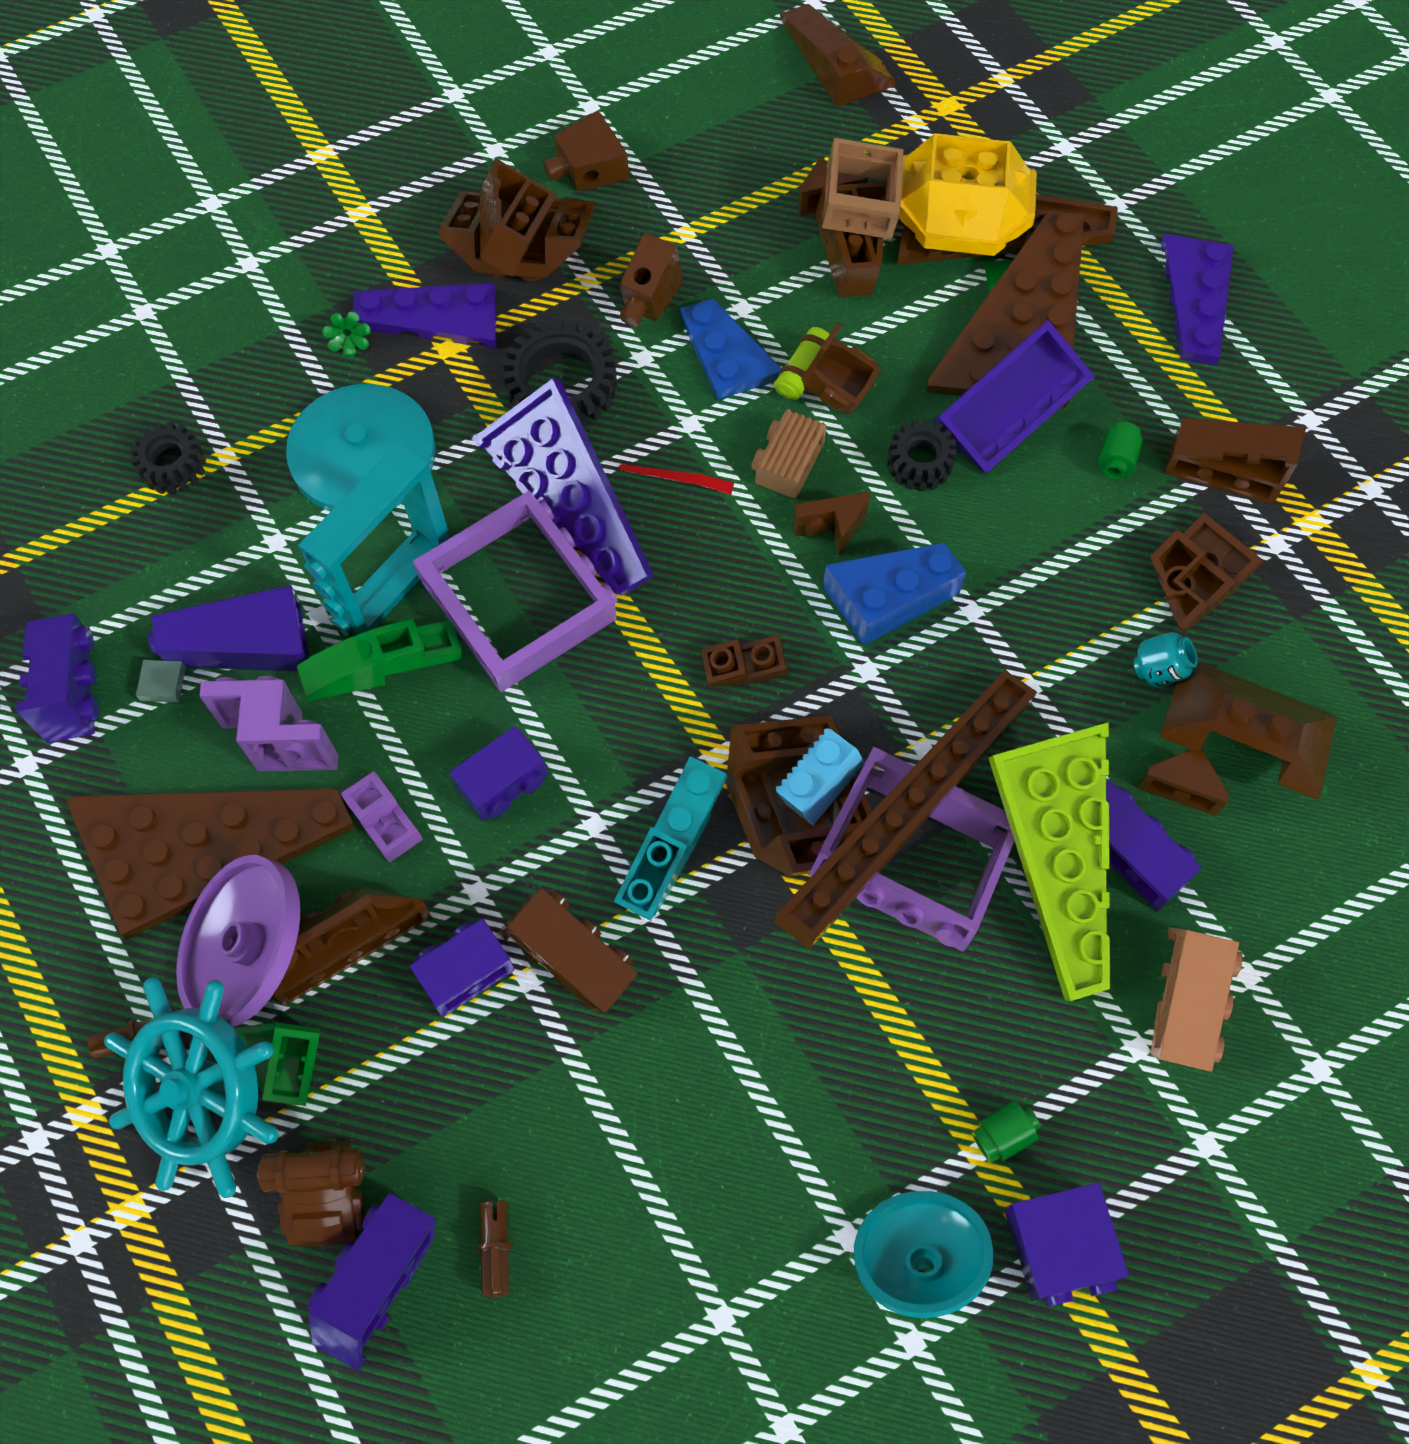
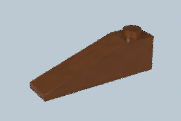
(837, 59)

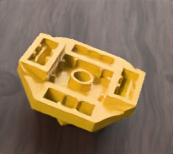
(967, 194)

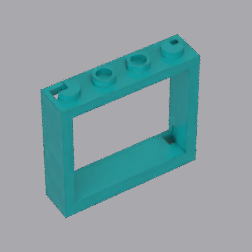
(394, 478)

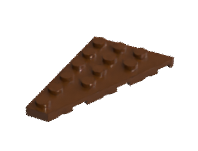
(1033, 289)
(166, 848)

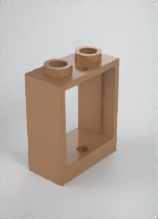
(859, 213)

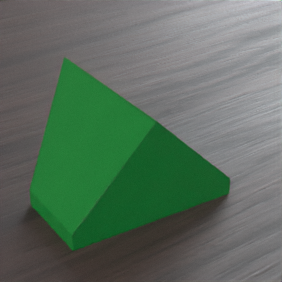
(289, 1070)

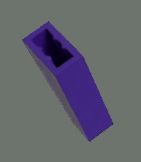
(235, 633)

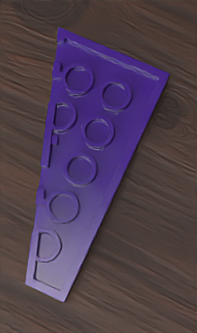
(552, 457)

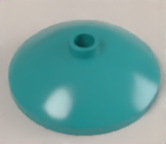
(919, 1233)

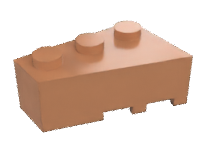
(1195, 999)

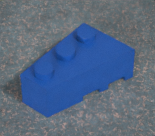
(892, 587)

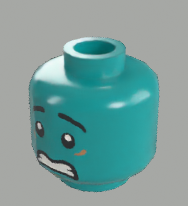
(1165, 659)

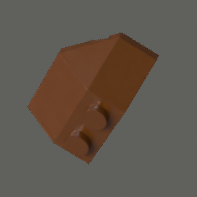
(345, 935)

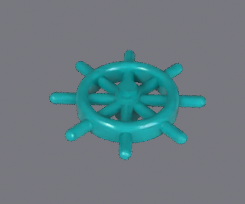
(191, 1086)

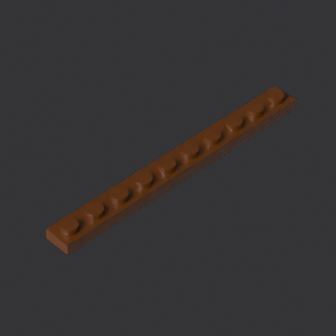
(903, 811)

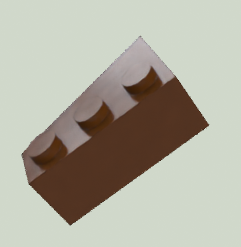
(853, 256)

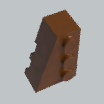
(510, 215)
(1236, 456)
(570, 950)

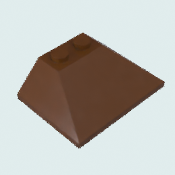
(554, 243)
(1256, 718)
(757, 764)

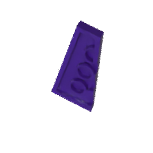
(447, 311)

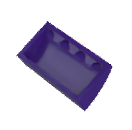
(1014, 397)

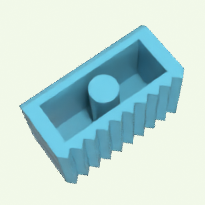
(820, 776)

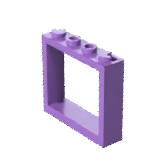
(548, 646)
(959, 811)

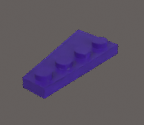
(1199, 294)

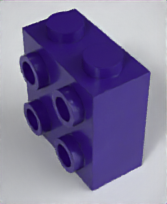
(1066, 1244)

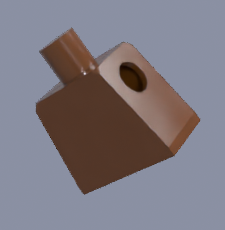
(588, 155)
(650, 280)

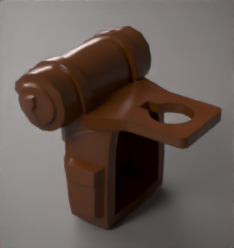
(317, 1192)

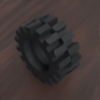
(921, 437)
(161, 442)

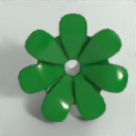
(346, 333)

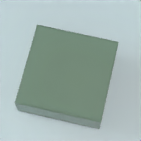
(160, 681)

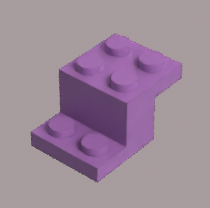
(269, 724)

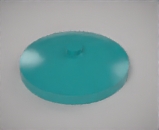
(348, 434)

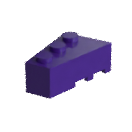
(59, 678)
(369, 1279)

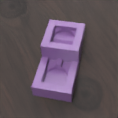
(381, 816)

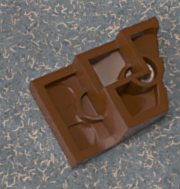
(1201, 569)

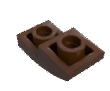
(745, 663)

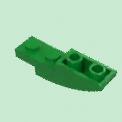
(370, 656)

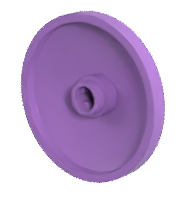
(240, 935)

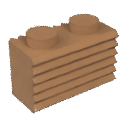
(789, 454)

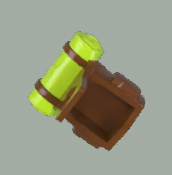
(828, 370)

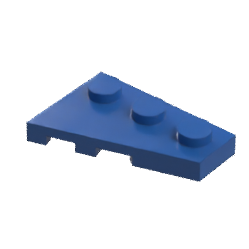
(726, 351)

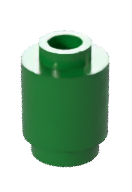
(1120, 450)
(1006, 1132)

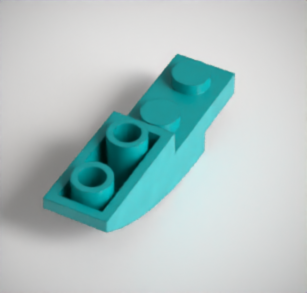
(671, 840)

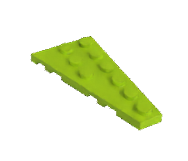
(1062, 837)

